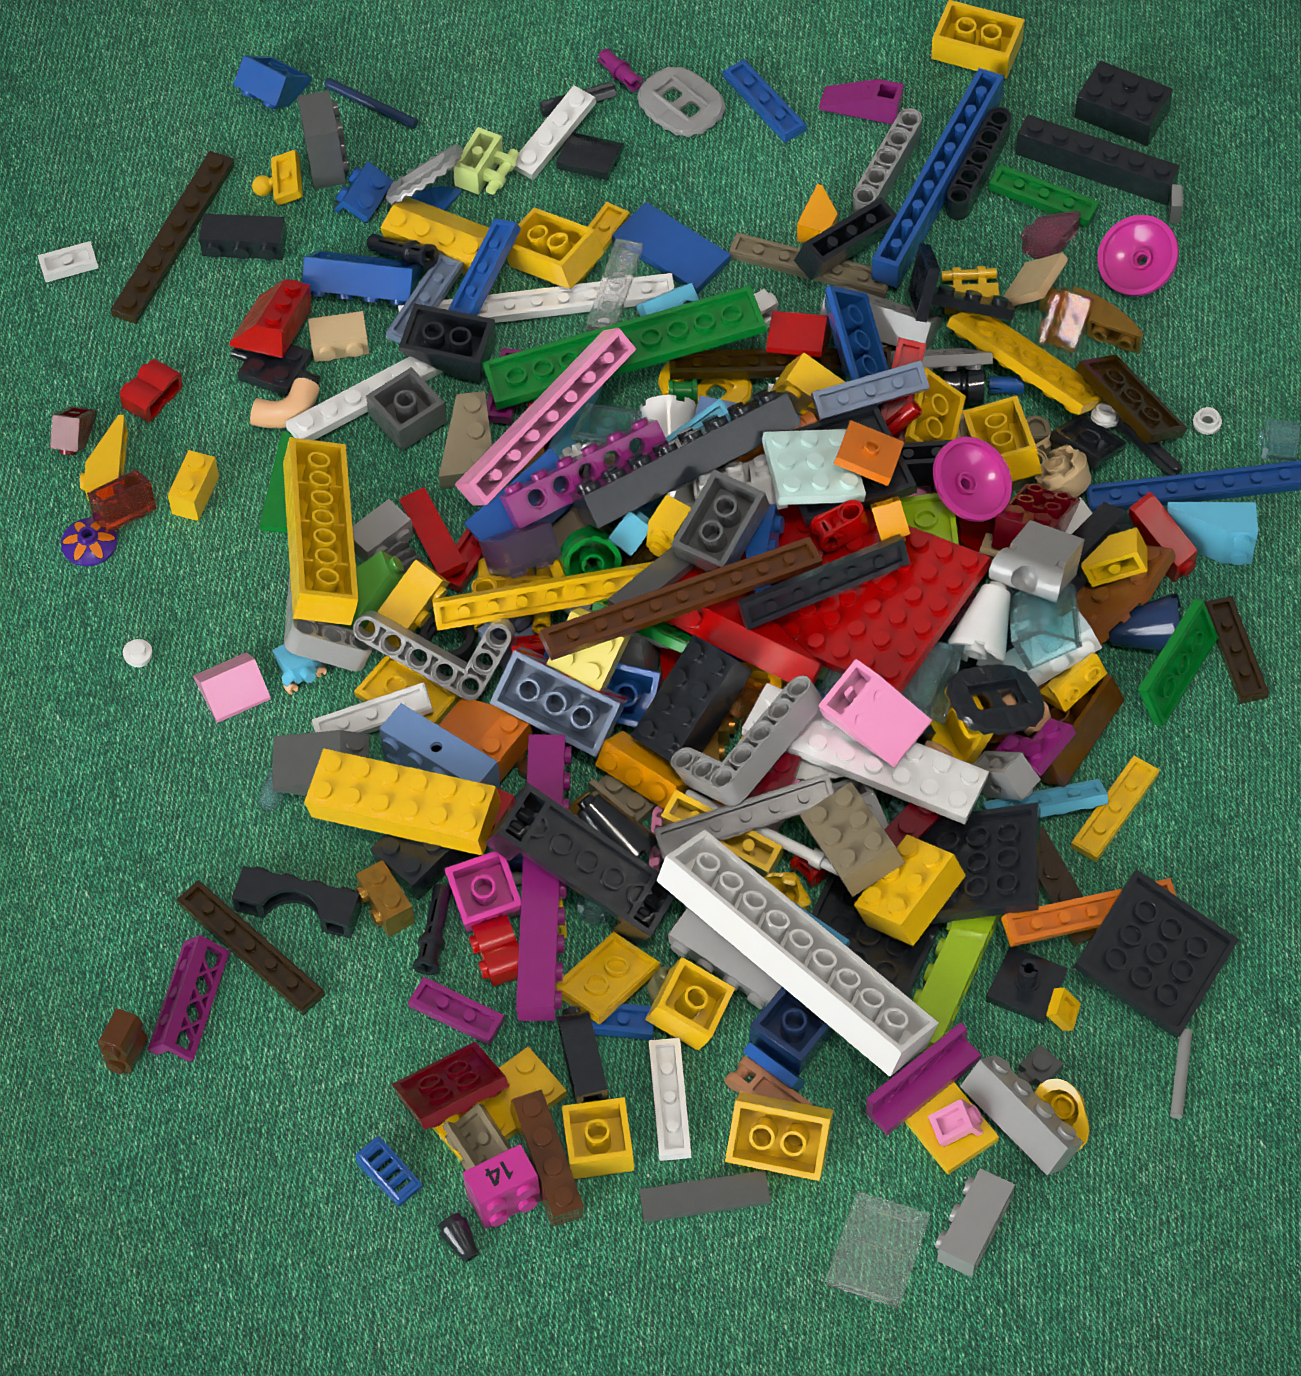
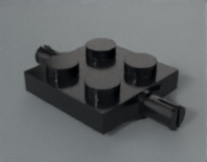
(275, 372)

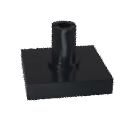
(1026, 984)

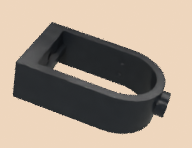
(582, 1056)

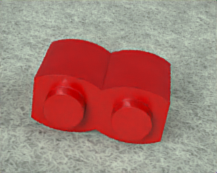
(150, 390)
(497, 949)

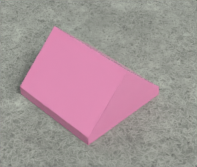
(232, 687)

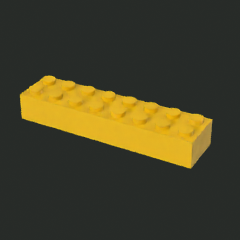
(320, 532)

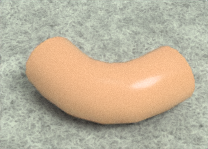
(276, 413)

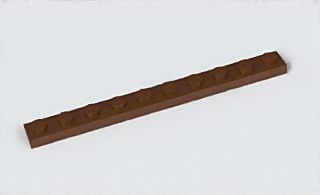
(680, 598)

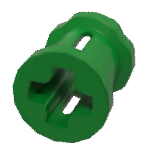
(684, 389)

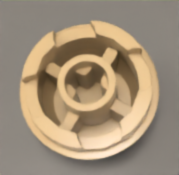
(1065, 472)

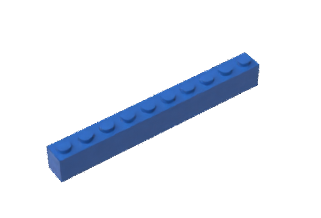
(932, 184)

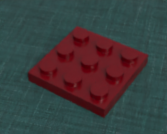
(450, 1085)

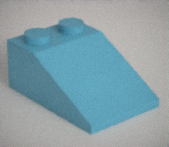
(1219, 529)

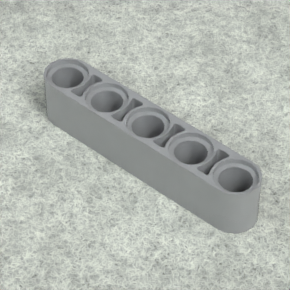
(889, 159)

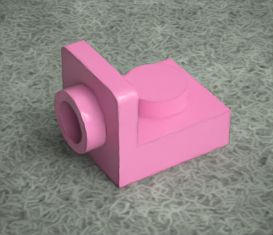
(956, 1122)

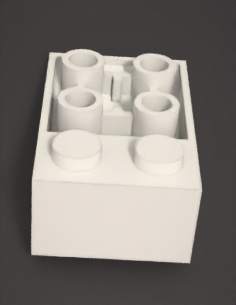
(752, 473)

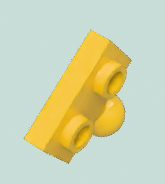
(285, 179)

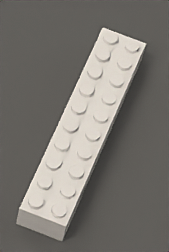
(797, 952)

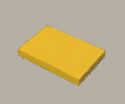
(393, 676)
(607, 977)
(960, 1151)

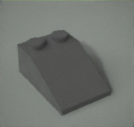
(298, 755)

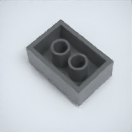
(323, 139)
(720, 523)

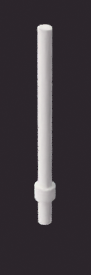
(814, 857)

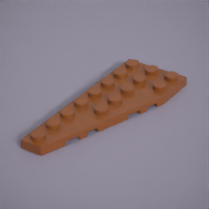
(1111, 602)

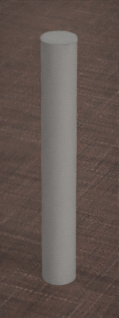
(1181, 1074)

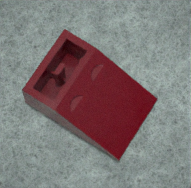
(1037, 505)

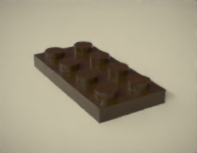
(1131, 399)

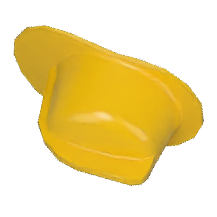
(1067, 1105)

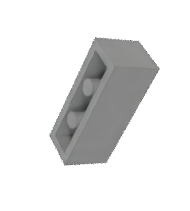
(974, 1222)

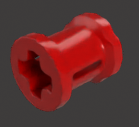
(812, 874)

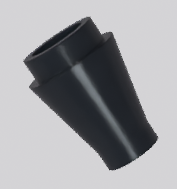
(458, 1235)

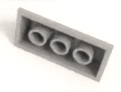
(897, 321)

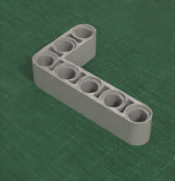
(324, 641)
(437, 655)
(758, 749)

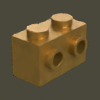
(385, 898)

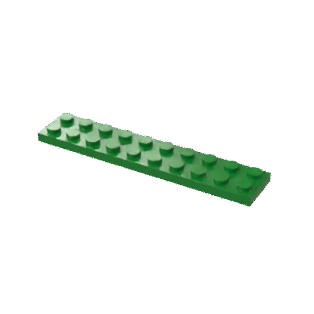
(655, 336)

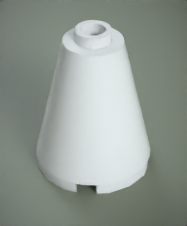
(669, 412)
(984, 626)

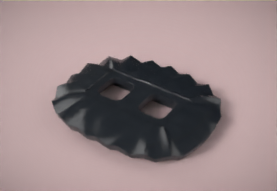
(988, 681)

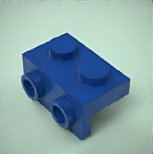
(364, 192)

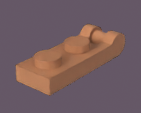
(762, 1084)

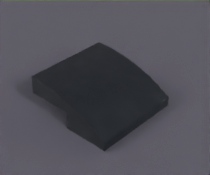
(589, 155)

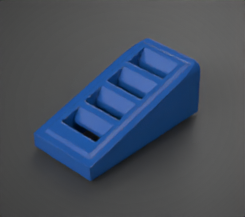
(369, 1153)

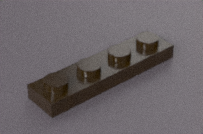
(1058, 883)

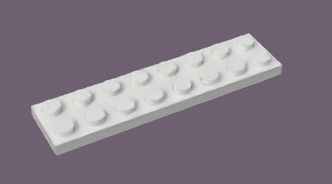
(921, 776)

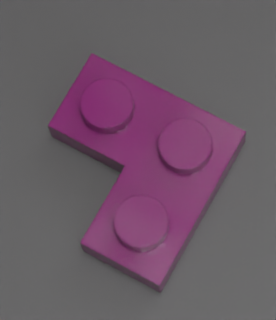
(1043, 747)

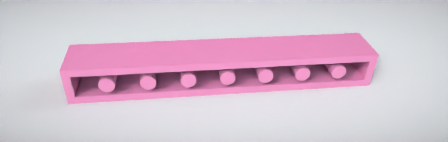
(545, 417)

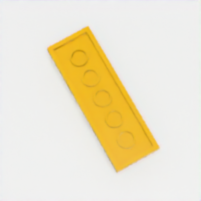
(1027, 360)

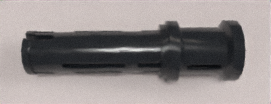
(410, 251)
(431, 940)

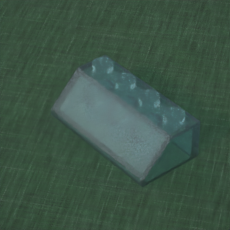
(1042, 627)

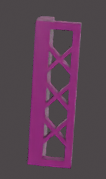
(178, 997)
(922, 1080)

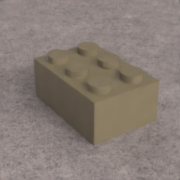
(852, 839)

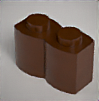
(122, 1041)

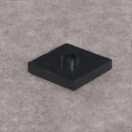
(1090, 438)

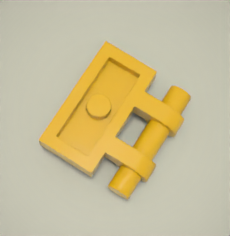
(980, 274)

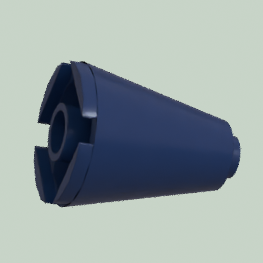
(1149, 624)

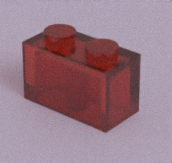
(122, 500)

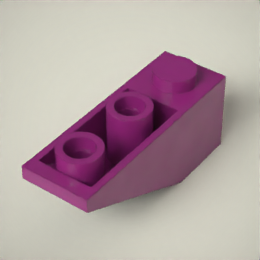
(867, 99)

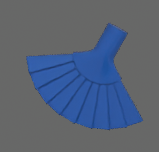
(439, 197)

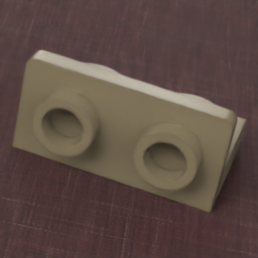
(623, 796)

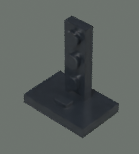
(924, 293)

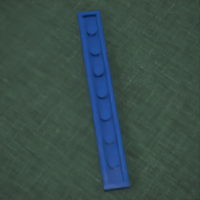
(1199, 485)

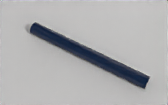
(371, 103)

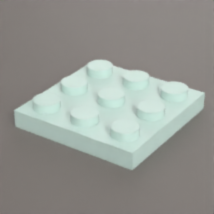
(805, 470)

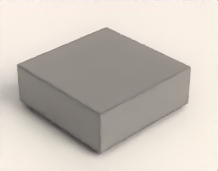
(1175, 204)

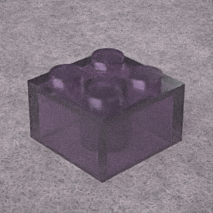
(520, 549)

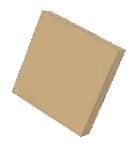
(1035, 279)

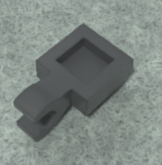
(1039, 1066)

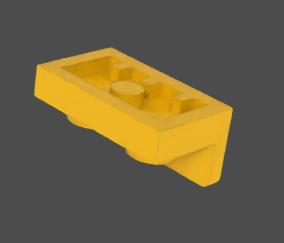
(1074, 682)

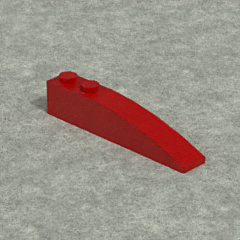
(762, 646)

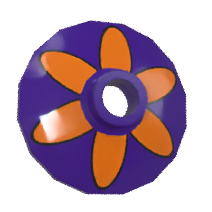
(89, 550)

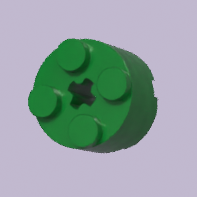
(586, 544)

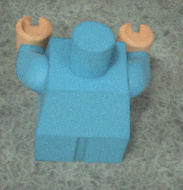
(296, 668)

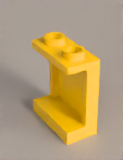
(958, 738)

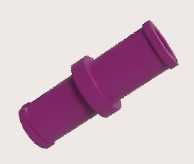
(620, 69)

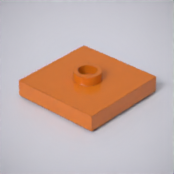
(869, 453)

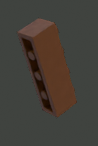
(547, 1158)

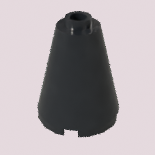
(616, 824)

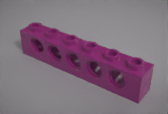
(516, 497)

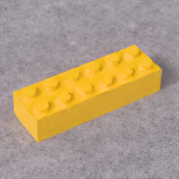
(403, 801)

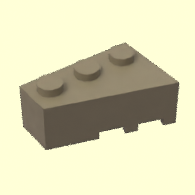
(466, 439)

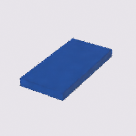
(673, 247)
(493, 518)

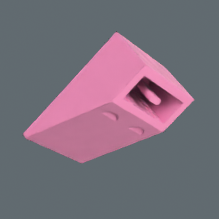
(874, 713)

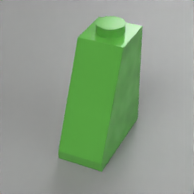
(375, 583)

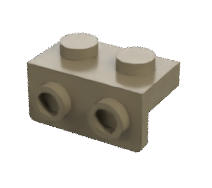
(476, 1137)

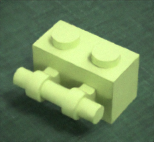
(480, 160)

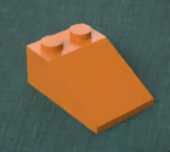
(490, 731)

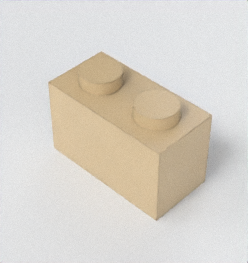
(338, 336)

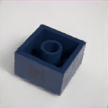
(789, 1031)

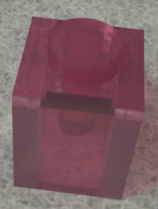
(1050, 234)

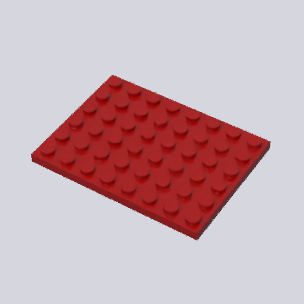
(889, 619)

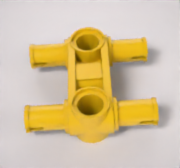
(489, 581)

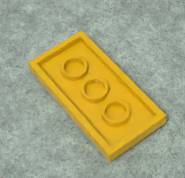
(525, 1075)

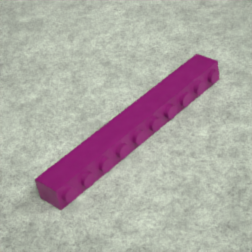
(542, 894)

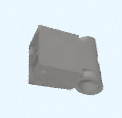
(1038, 561)

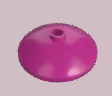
(1126, 246)
(981, 472)

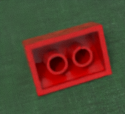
(274, 319)

